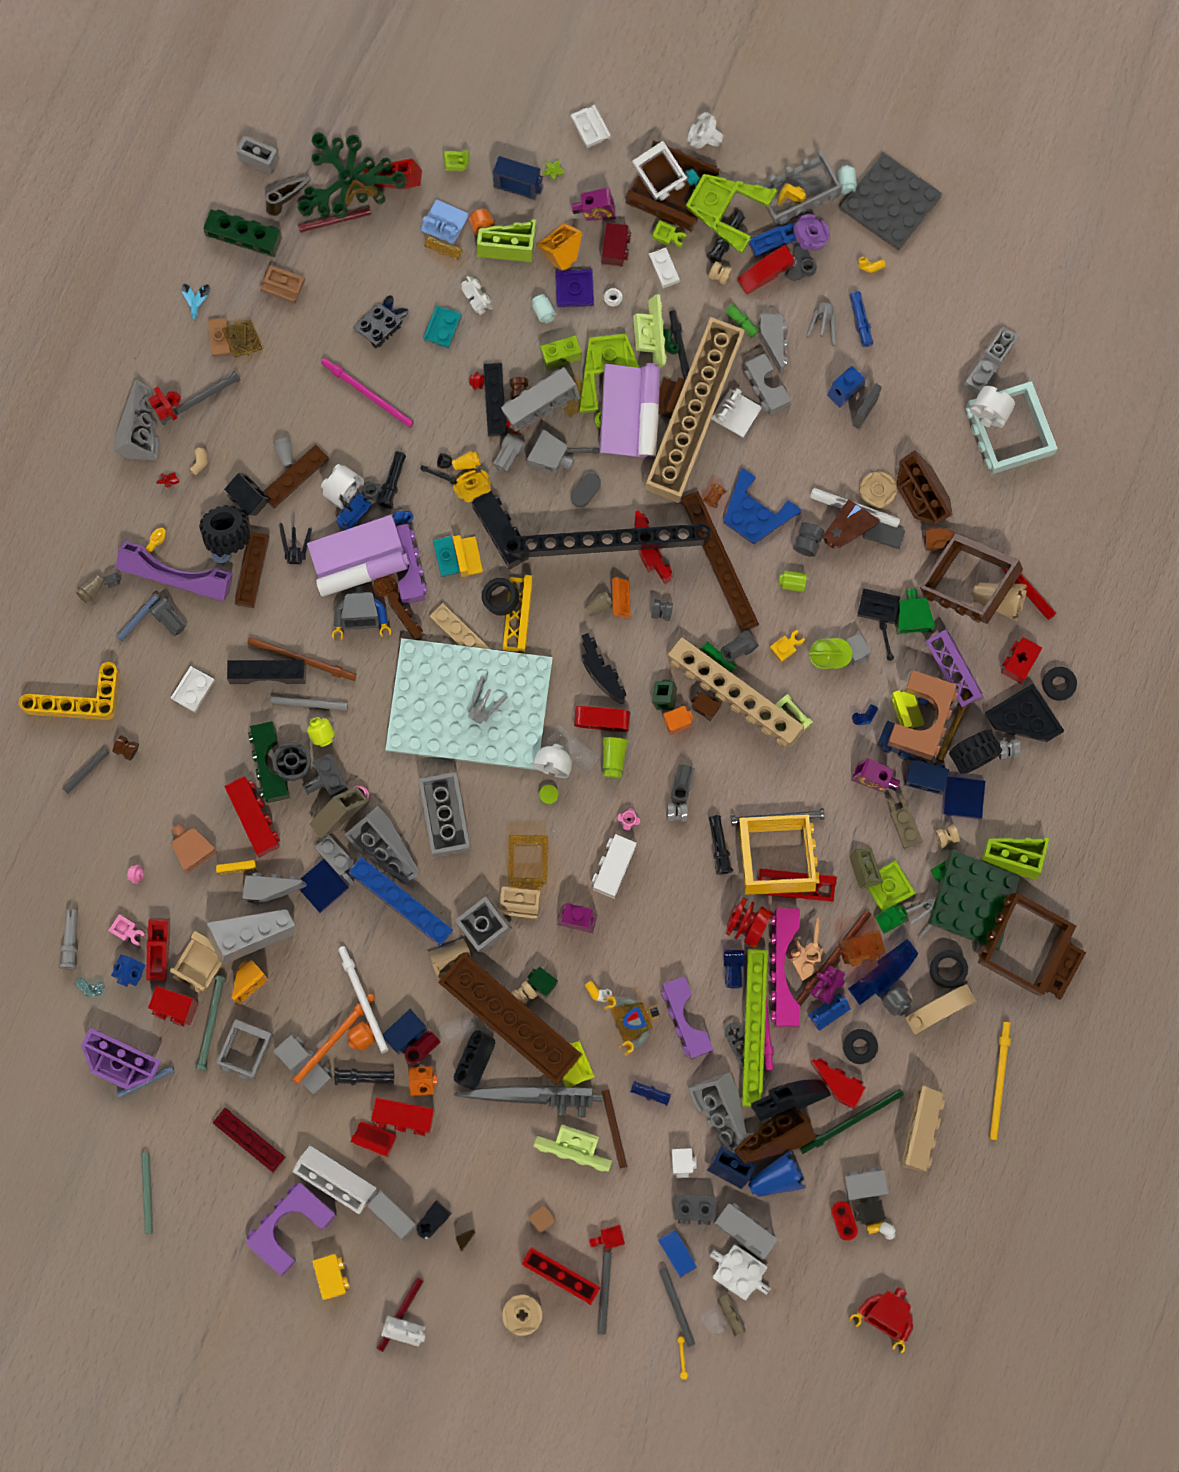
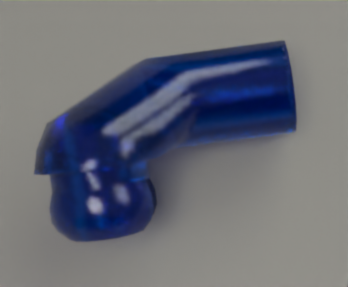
(865, 718)

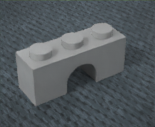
(772, 399)

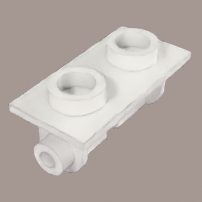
(481, 300)
(403, 1331)

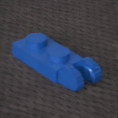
(772, 240)

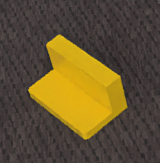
(467, 555)

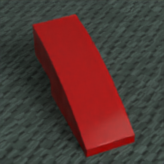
(766, 270)
(157, 949)

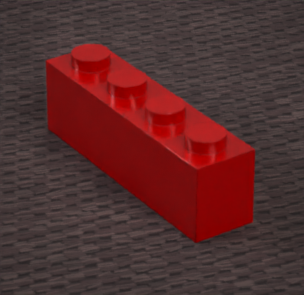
(252, 817)
(560, 1276)

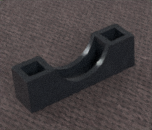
(266, 670)

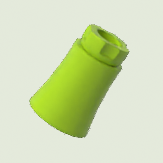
(613, 756)

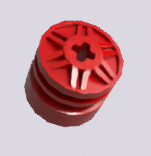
(748, 922)

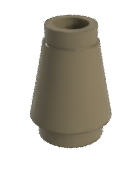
(88, 590)
(599, 604)

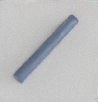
(137, 618)
(160, 1074)

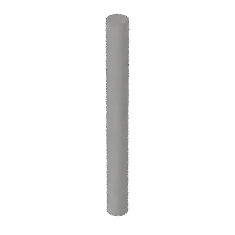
(309, 703)

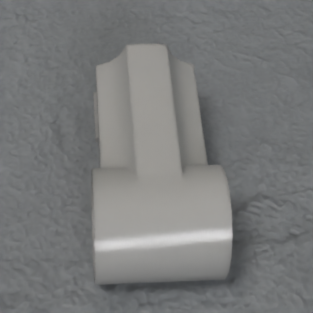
(510, 450)

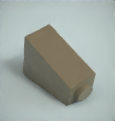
(338, 812)

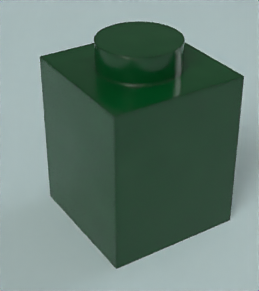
(542, 981)

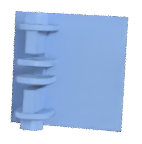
(444, 222)

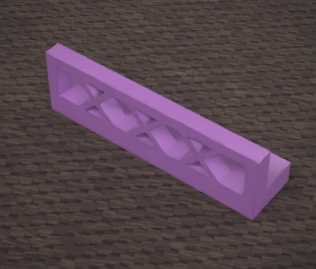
(961, 664)

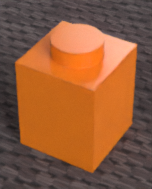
(678, 720)

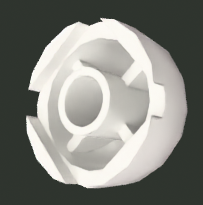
(553, 760)

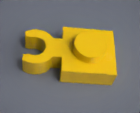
(785, 647)

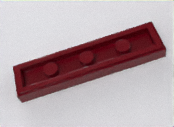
(249, 1140)

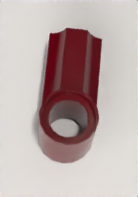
(423, 1047)

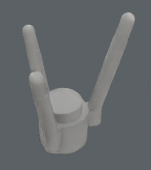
(825, 314)
(478, 713)
(929, 905)

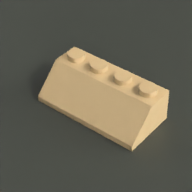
(922, 1129)

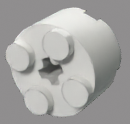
(992, 407)
(341, 486)

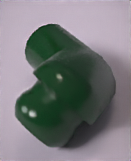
(670, 346)

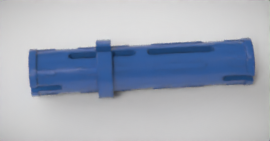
(863, 326)

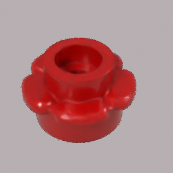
(476, 381)

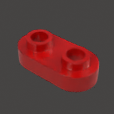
(844, 1220)

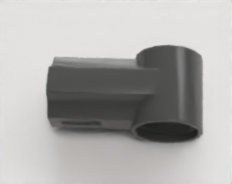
(165, 613)
(742, 644)
(682, 783)

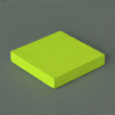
(893, 889)

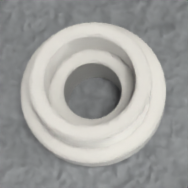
(613, 292)

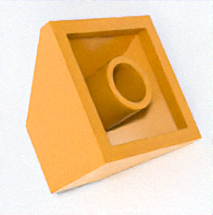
(561, 246)
(247, 981)

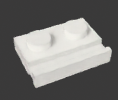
(590, 126)
(192, 689)

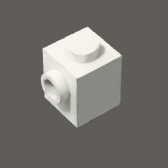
(683, 1162)

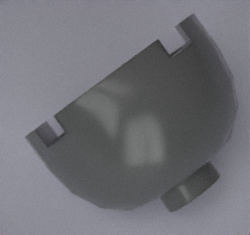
(293, 754)

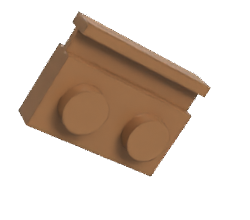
(282, 284)

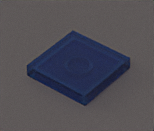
(964, 798)
(323, 886)

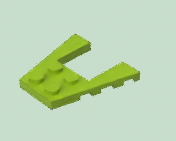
(712, 200)
(601, 351)

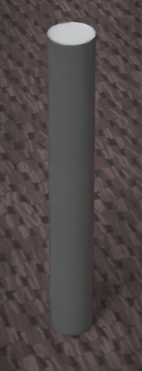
(85, 771)

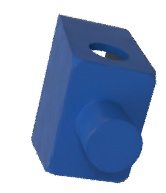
(848, 384)

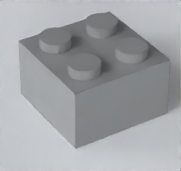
(484, 924)

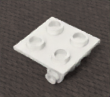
(736, 412)

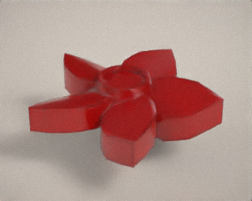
(168, 480)

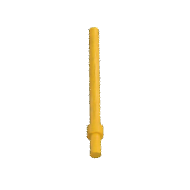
(1004, 1042)

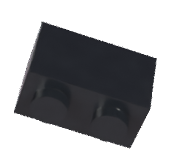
(246, 494)

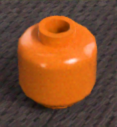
(480, 219)
(361, 1036)

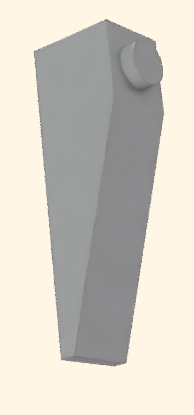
(136, 429)
(381, 841)
(721, 1105)

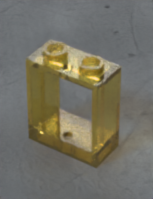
(528, 840)

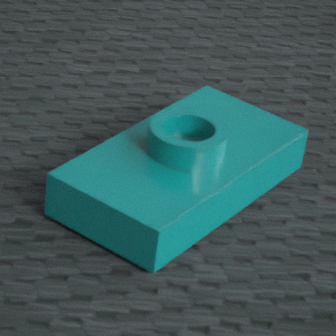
(446, 556)

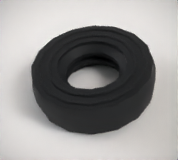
(1055, 694)
(860, 1058)

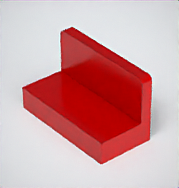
(373, 1139)

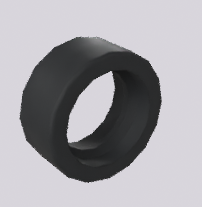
(509, 606)
(963, 969)

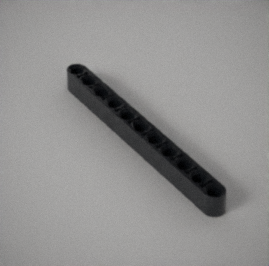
(615, 535)

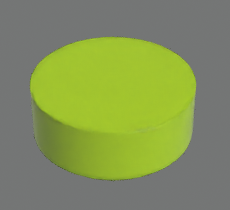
(548, 794)

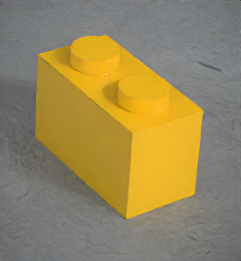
(330, 1276)

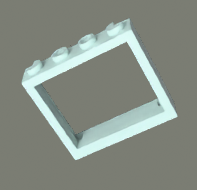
(1041, 425)

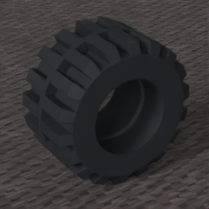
(224, 530)
(975, 751)

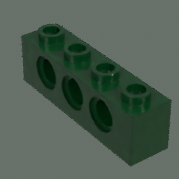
(248, 240)

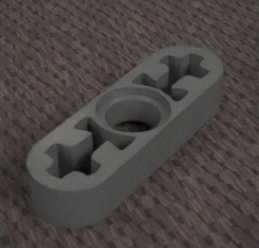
(730, 1039)

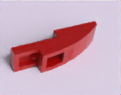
(651, 557)

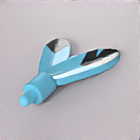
(195, 301)

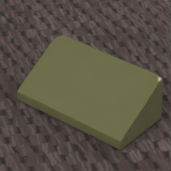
(865, 868)

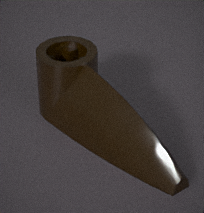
(284, 193)

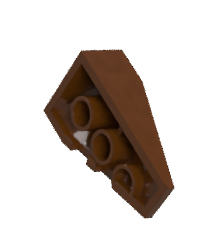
(778, 1135)

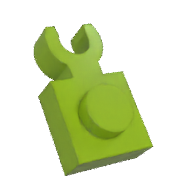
(666, 233)

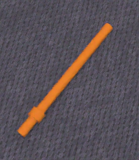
(357, 1011)

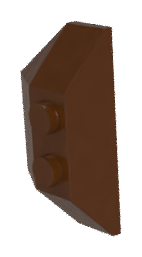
(922, 490)

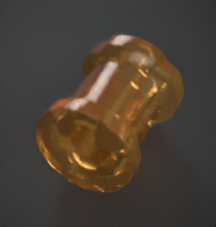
(714, 495)

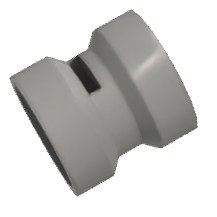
(1009, 749)
(682, 813)

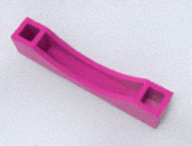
(786, 1008)

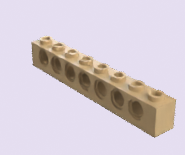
(685, 650)

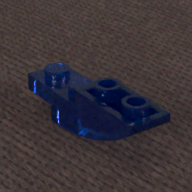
(888, 972)

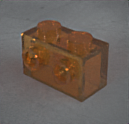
(861, 948)

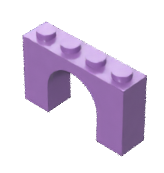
(264, 1239)

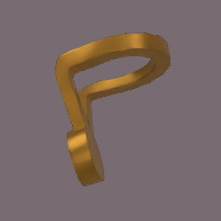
(371, 191)

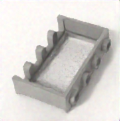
(813, 177)

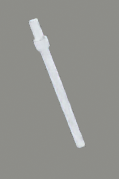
(348, 965)

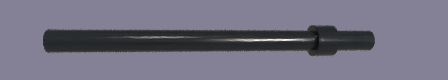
(677, 329)

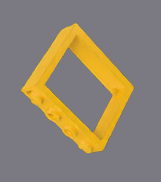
(778, 823)

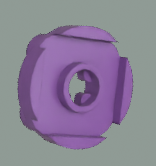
(805, 238)

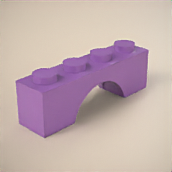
(410, 586)
(696, 1042)

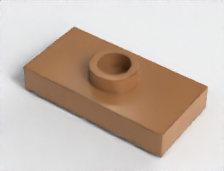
(218, 341)

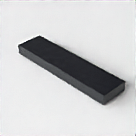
(494, 399)

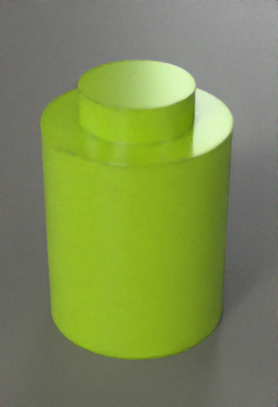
(793, 581)

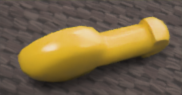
(156, 539)

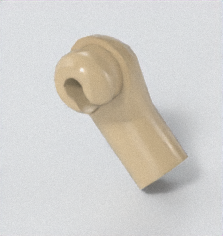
(201, 460)

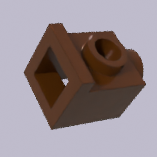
(705, 705)

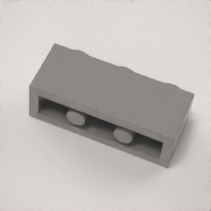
(295, 1057)

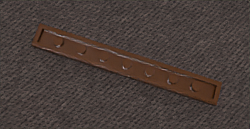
(721, 564)

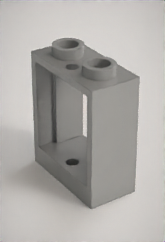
(254, 1031)
(391, 1214)

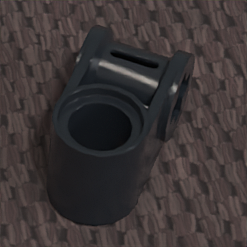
(435, 1217)

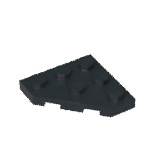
(1025, 716)

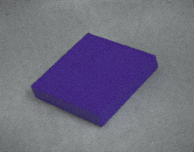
(574, 288)

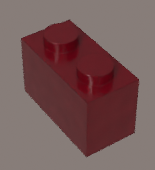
(614, 244)

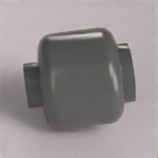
(897, 1001)

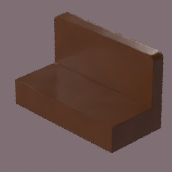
(669, 396)

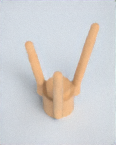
(812, 951)

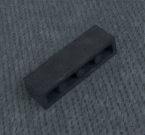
(497, 525)

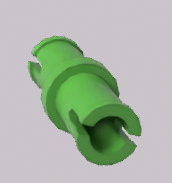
(742, 321)

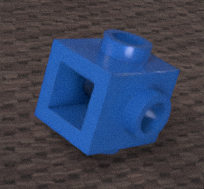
(128, 971)

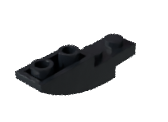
(605, 676)
(790, 1095)

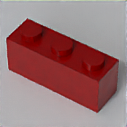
(402, 1116)

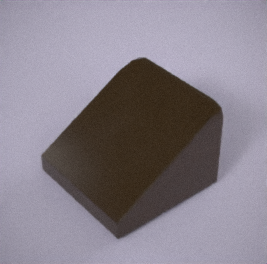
(464, 1239)

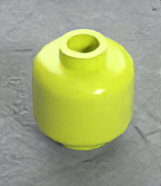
(320, 731)

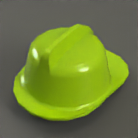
(830, 653)

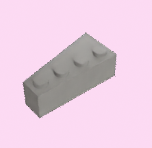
(541, 399)

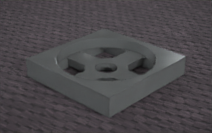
(867, 406)

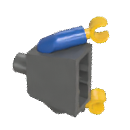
(360, 612)

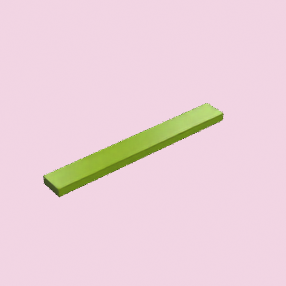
(754, 1026)

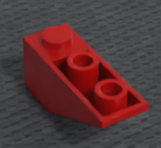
(841, 1087)

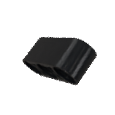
(474, 1059)

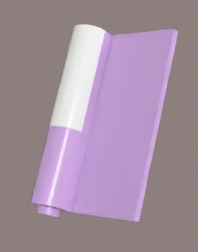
(630, 410)
(358, 555)

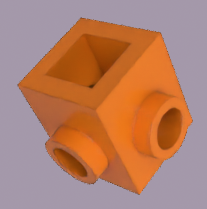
(422, 1080)

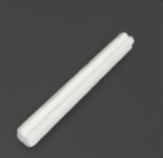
(839, 502)

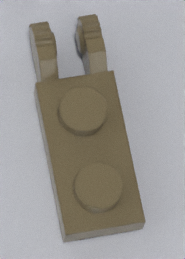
(904, 822)

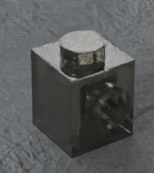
(869, 1211)

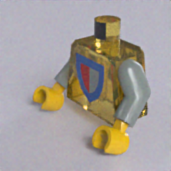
(632, 1020)

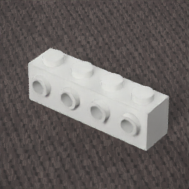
(334, 1179)

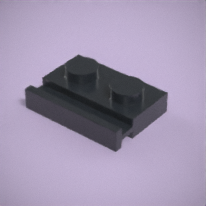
(878, 606)

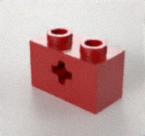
(1029, 652)

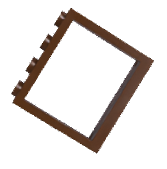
(983, 552)
(1054, 955)

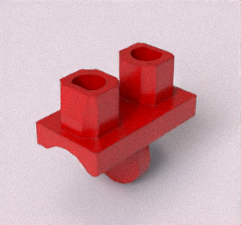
(172, 399)

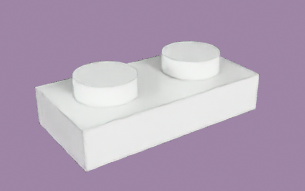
(664, 268)

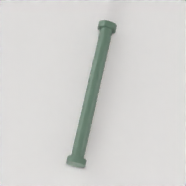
(210, 1023)

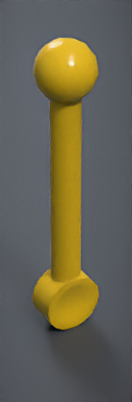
(684, 1375)

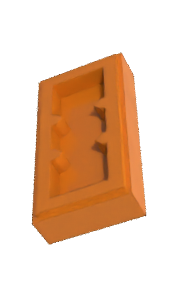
(621, 597)

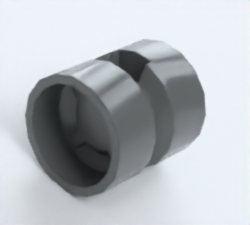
(809, 538)

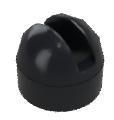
(444, 461)

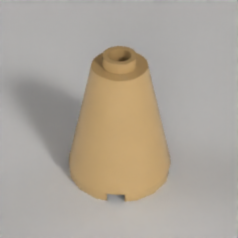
(1010, 605)

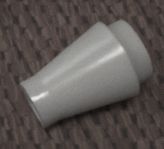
(284, 451)

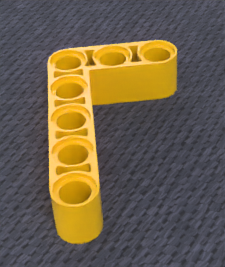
(78, 702)

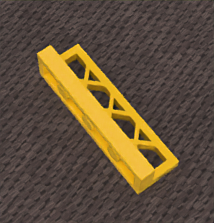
(523, 629)

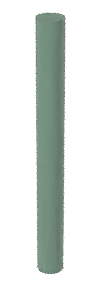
(147, 1193)

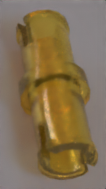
(443, 247)

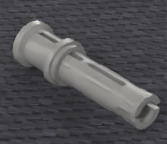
(68, 949)

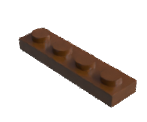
(295, 475)
(252, 570)

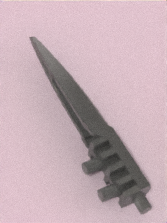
(555, 1095)

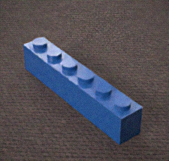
(400, 901)

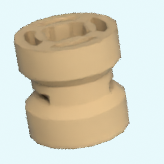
(725, 273)
(947, 836)
(528, 990)

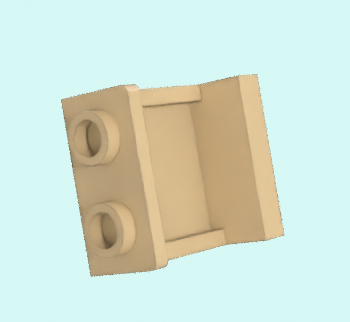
(197, 964)

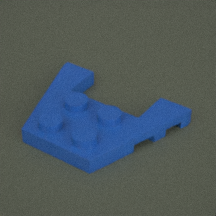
(750, 517)

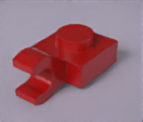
(610, 1237)

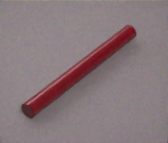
(333, 220)
(402, 1309)

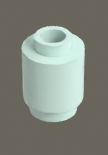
(847, 179)
(543, 309)

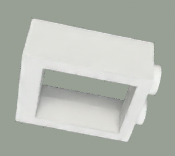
(649, 155)

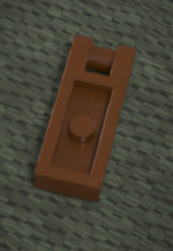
(404, 616)
(1066, 970)

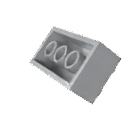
(444, 815)

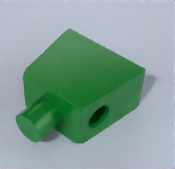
(914, 614)

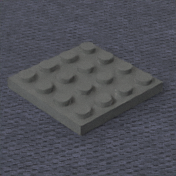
(891, 201)

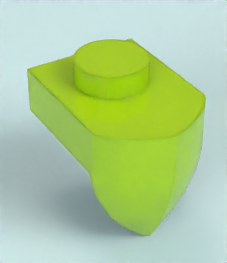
(456, 160)

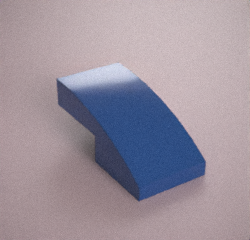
(677, 1253)

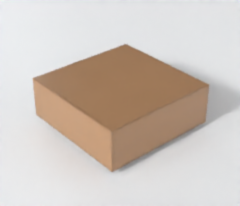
(542, 1219)

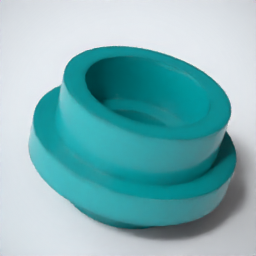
(692, 177)

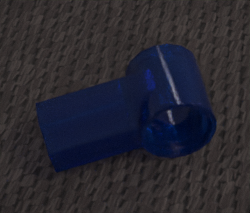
(733, 968)

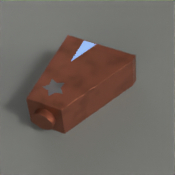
(849, 525)

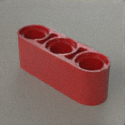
(602, 718)

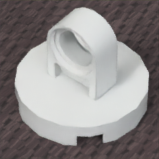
(704, 132)

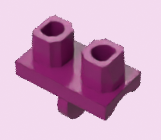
(827, 984)

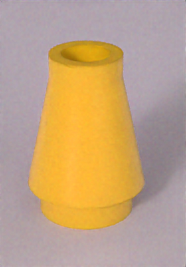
(467, 461)

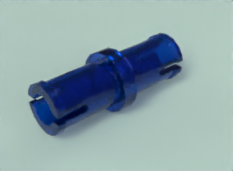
(650, 1093)

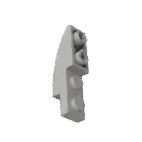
(991, 360)

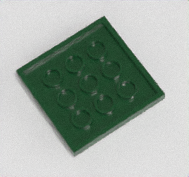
(971, 897)

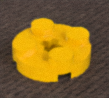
(472, 485)

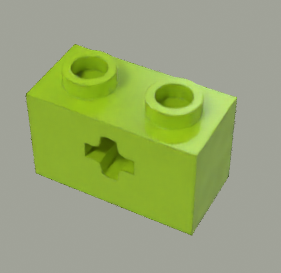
(561, 352)

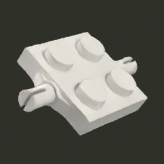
(740, 1272)

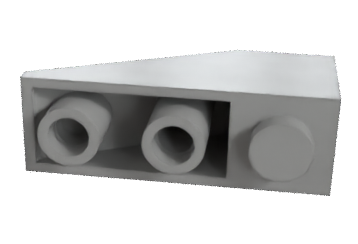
(771, 335)
(266, 889)

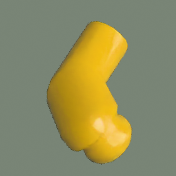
(870, 267)

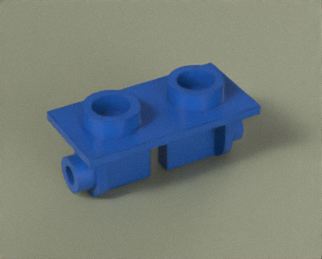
(359, 506)
(829, 1012)

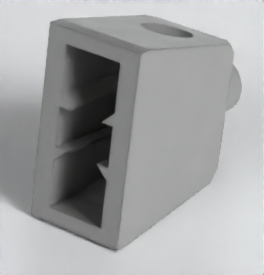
(549, 454)

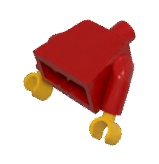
(888, 1314)

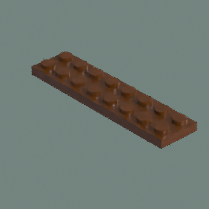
(510, 1018)

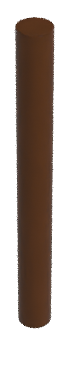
(614, 1129)

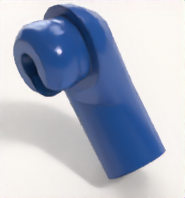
(402, 517)

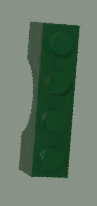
(264, 739)

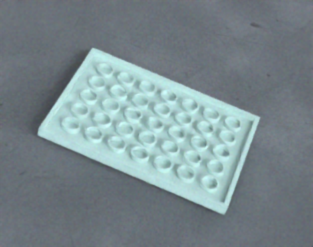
(437, 689)

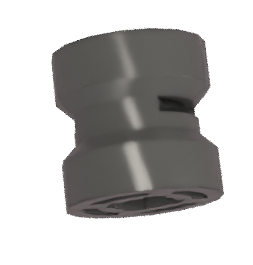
(662, 610)

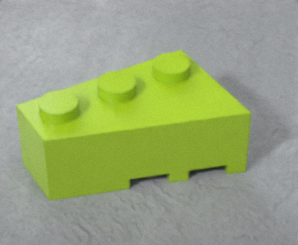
(507, 242)
(1020, 856)

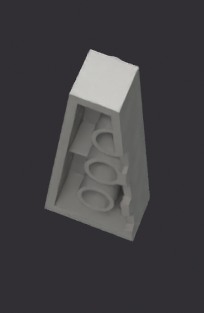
(247, 934)

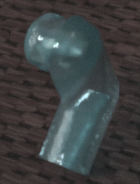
(90, 990)

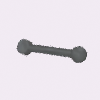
(594, 451)

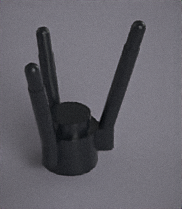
(294, 555)

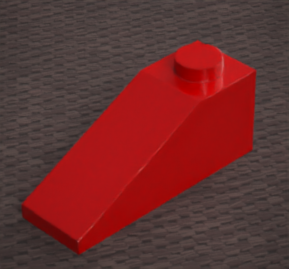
(407, 167)

